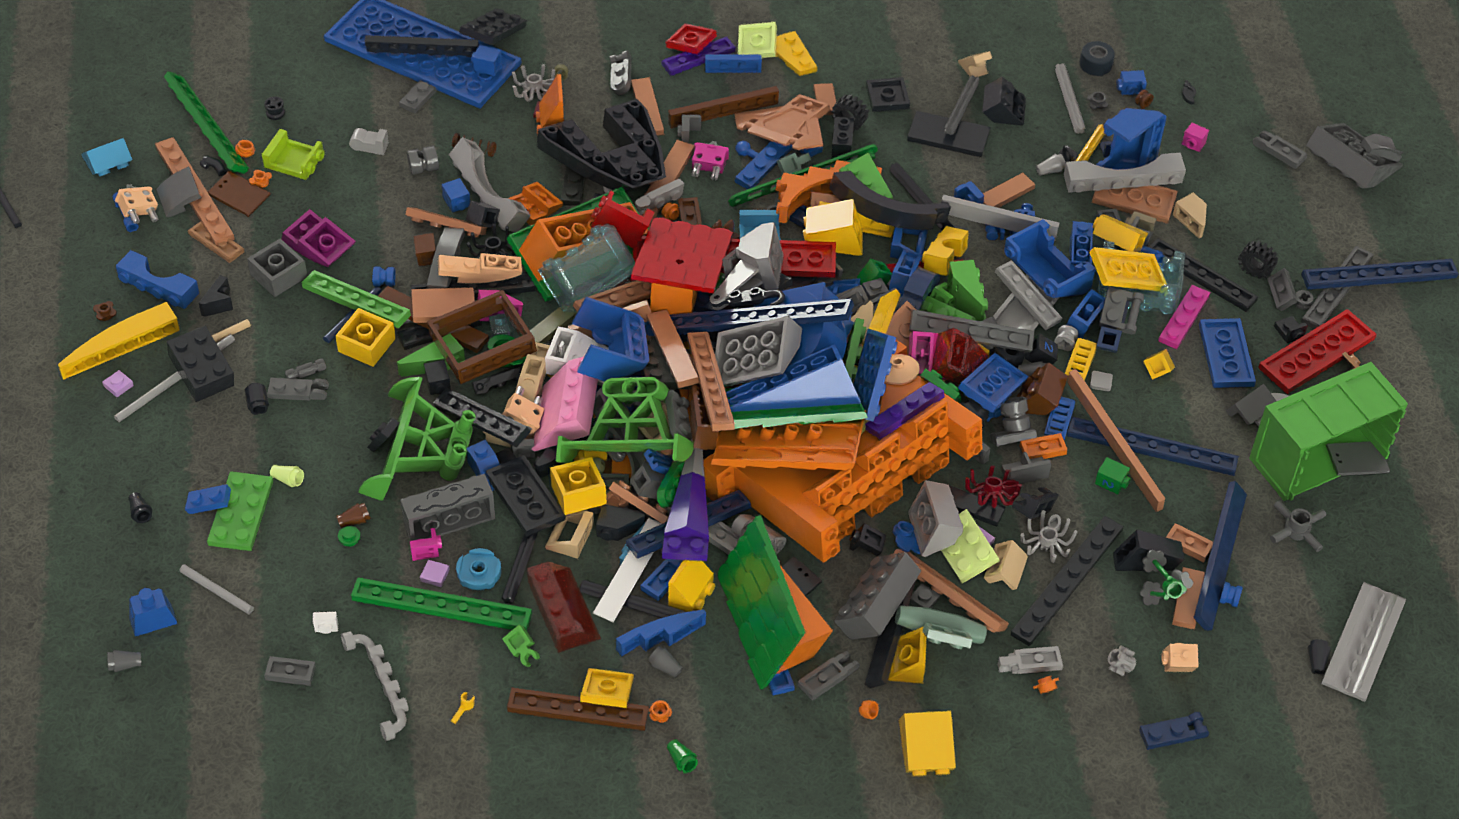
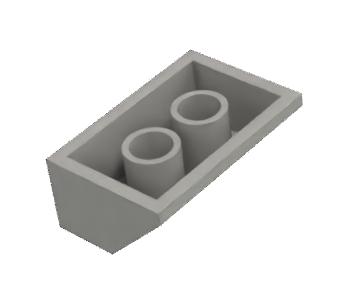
(935, 518)

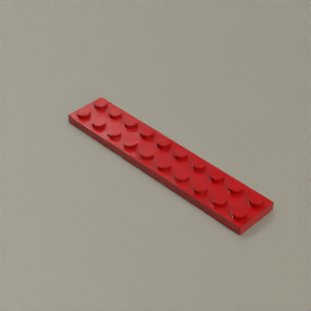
(799, 257)

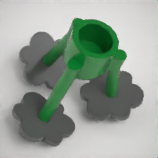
(1172, 586)

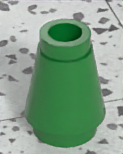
(682, 756)

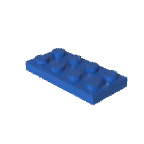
(1227, 353)
(993, 382)

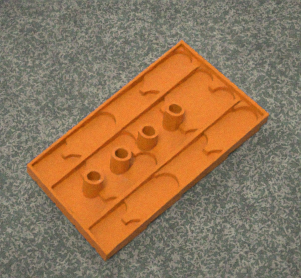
(791, 445)

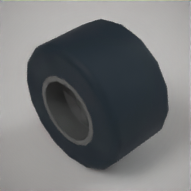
(1097, 58)

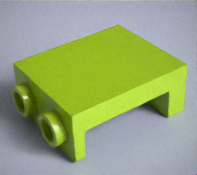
(292, 156)

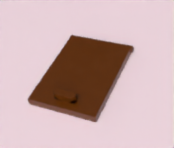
(238, 193)

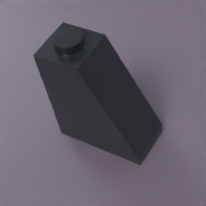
(1135, 548)

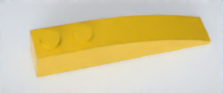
(121, 339)

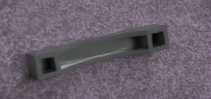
(642, 476)

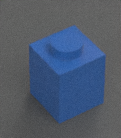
(486, 60)
(456, 195)

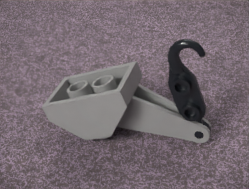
(757, 272)

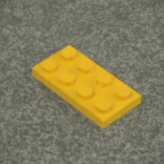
(1127, 269)

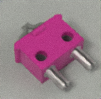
(709, 158)

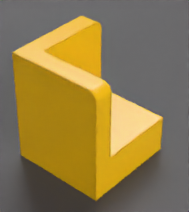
(1159, 364)

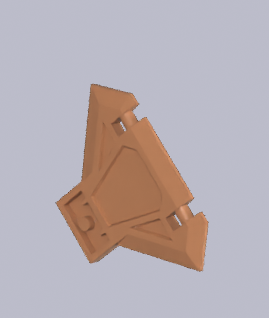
(787, 125)

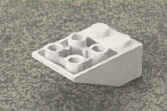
(566, 346)

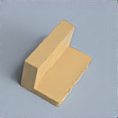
(1009, 567)

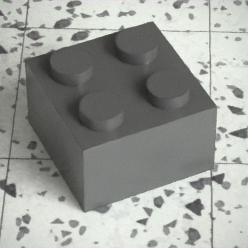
(277, 267)

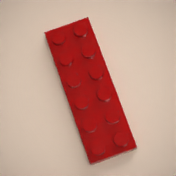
(1317, 351)

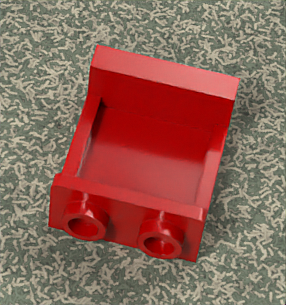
(627, 222)

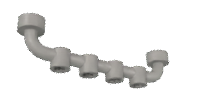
(382, 671)

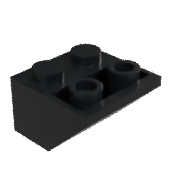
(1004, 103)

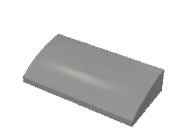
(1014, 313)

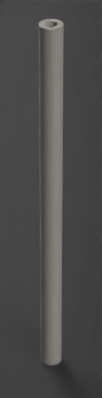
(161, 387)

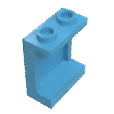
(753, 218)

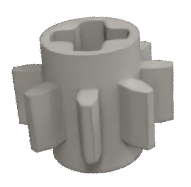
(1121, 660)

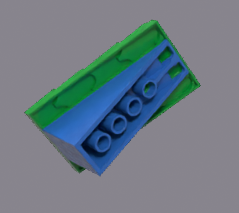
(806, 393)

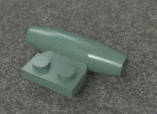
(941, 626)

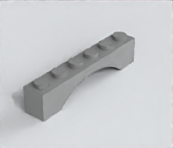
(470, 161)
(1086, 176)

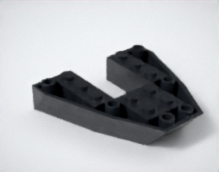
(631, 166)

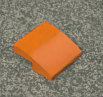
(538, 202)

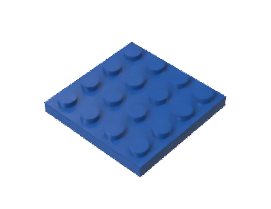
(872, 370)

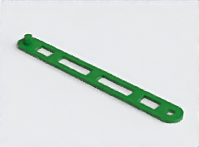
(766, 187)

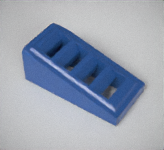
(1065, 407)

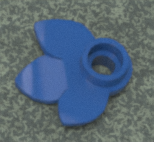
(906, 537)

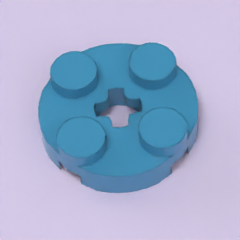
(478, 580)

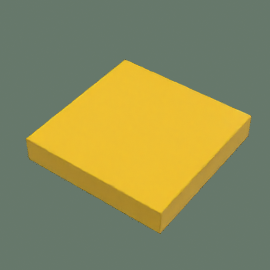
(607, 688)

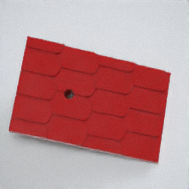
(680, 263)

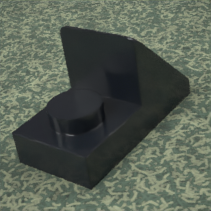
(217, 298)

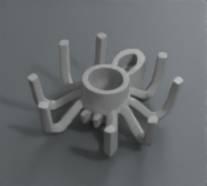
(533, 83)
(1049, 536)

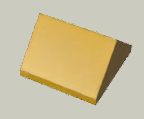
(909, 658)

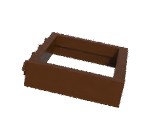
(492, 358)

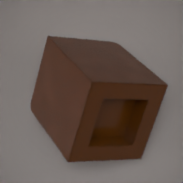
(425, 248)

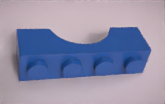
(177, 290)

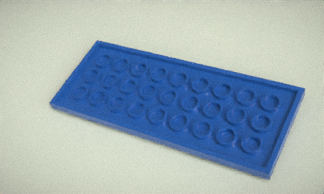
(447, 73)

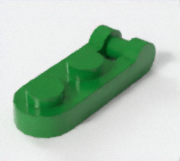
(669, 485)

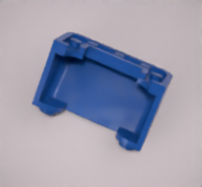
(1046, 265)

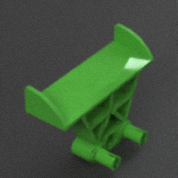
(650, 393)
(447, 464)

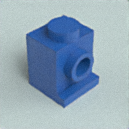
(1131, 82)

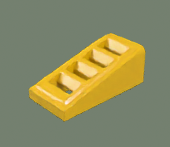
(1083, 348)

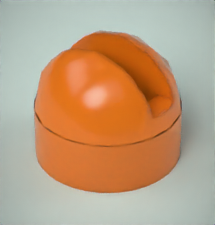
(869, 709)

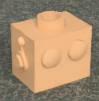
(1180, 657)

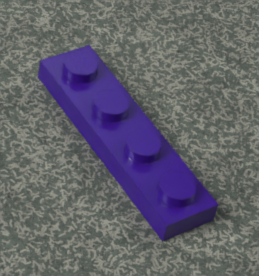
(904, 410)

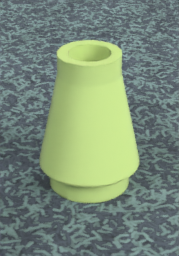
(289, 475)

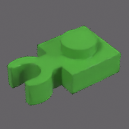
(519, 644)

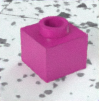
(1195, 137)

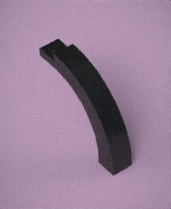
(886, 210)

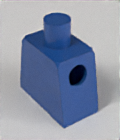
(150, 611)

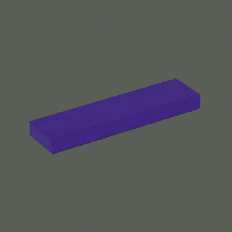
(689, 60)

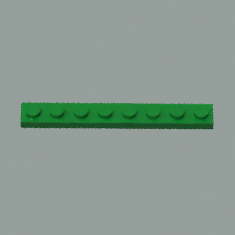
(206, 122)
(440, 604)

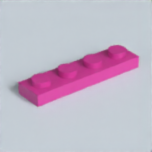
(1184, 317)

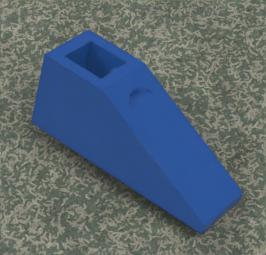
(1081, 242)

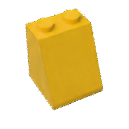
(835, 223)
(927, 742)

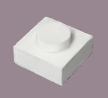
(325, 622)

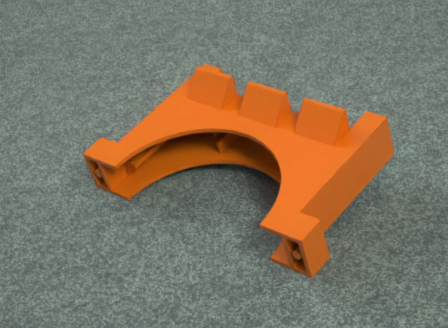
(821, 504)

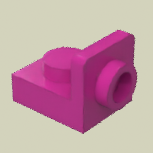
(426, 548)

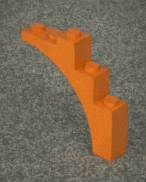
(797, 189)

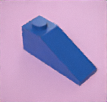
(906, 265)

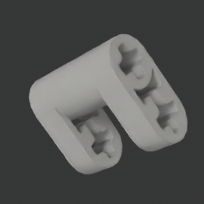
(742, 521)

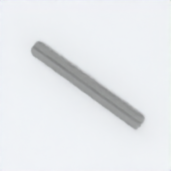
(1070, 99)

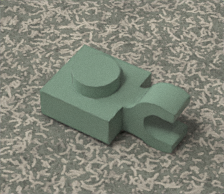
(792, 163)

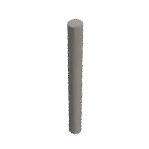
(216, 589)

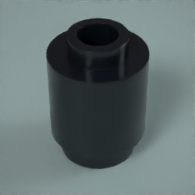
(256, 398)

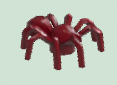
(994, 487)

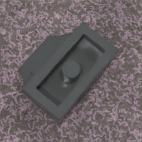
(1381, 146)

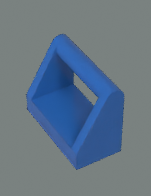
(897, 247)

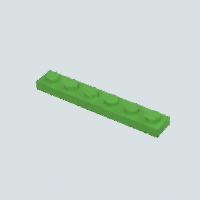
(355, 297)

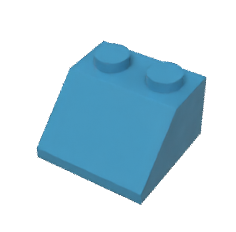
(107, 156)

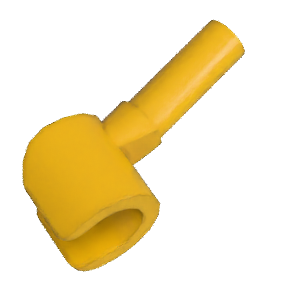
(465, 705)

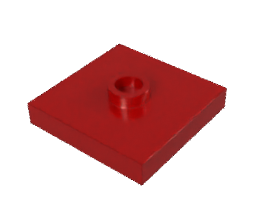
(691, 38)

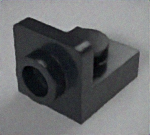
(1290, 329)
(868, 539)

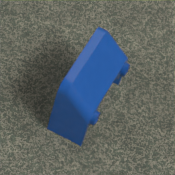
(623, 334)

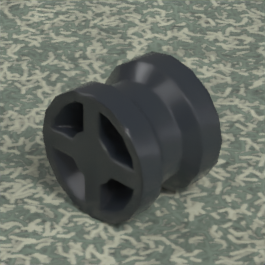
(274, 108)

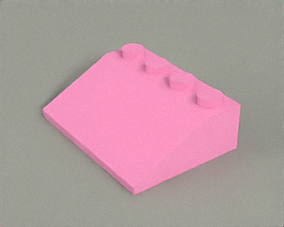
(567, 405)

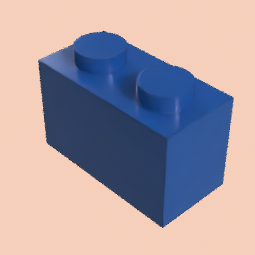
(1086, 312)

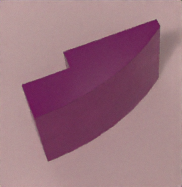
(317, 239)

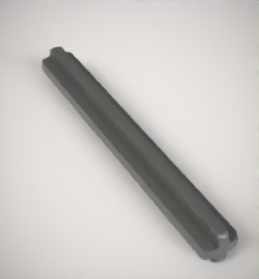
(961, 105)

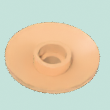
(903, 370)

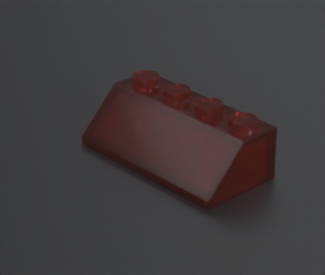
(561, 606)

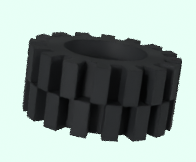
(854, 106)
(1263, 253)

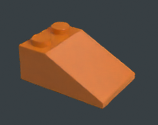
(551, 105)

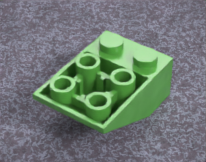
(966, 289)

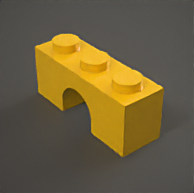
(941, 252)

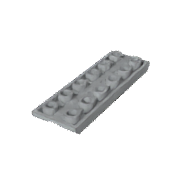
(1364, 641)

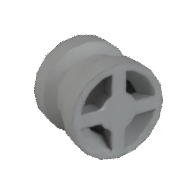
(1066, 337)

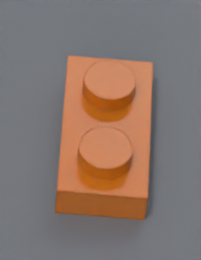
(1044, 446)

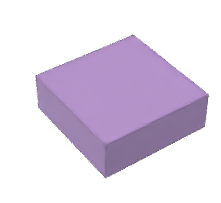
(434, 573)

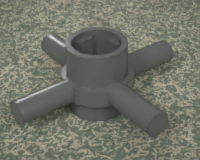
(1298, 525)

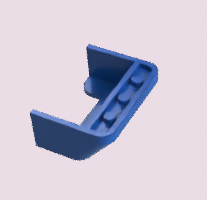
(1134, 139)

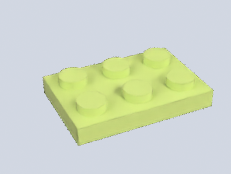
(971, 550)

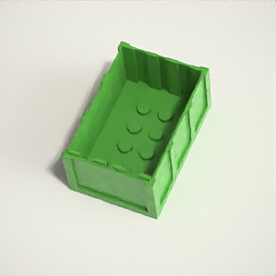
(1340, 410)

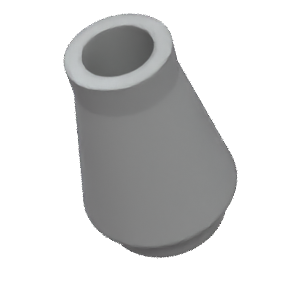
(1051, 165)

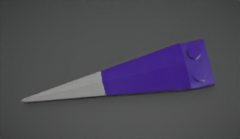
(687, 526)

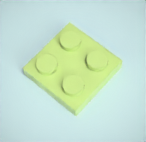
(758, 39)

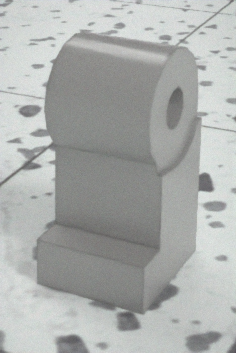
(369, 141)

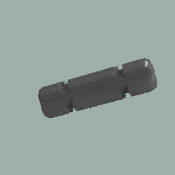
(306, 369)

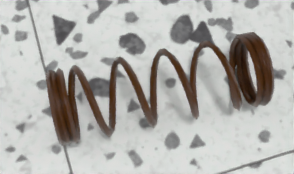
(456, 138)

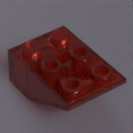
(957, 355)

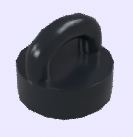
(1068, 154)

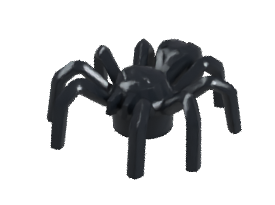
(492, 245)

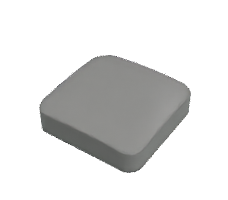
(1101, 381)

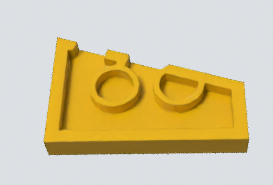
(794, 54)

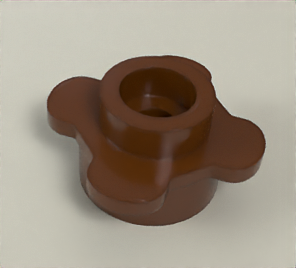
(104, 311)

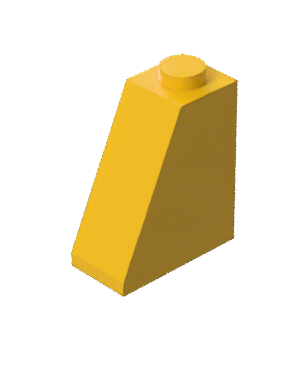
(1120, 233)

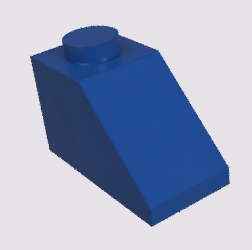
(481, 458)

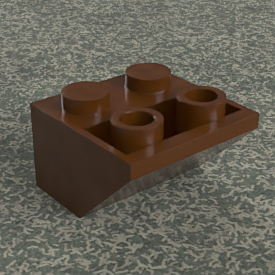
(1043, 389)

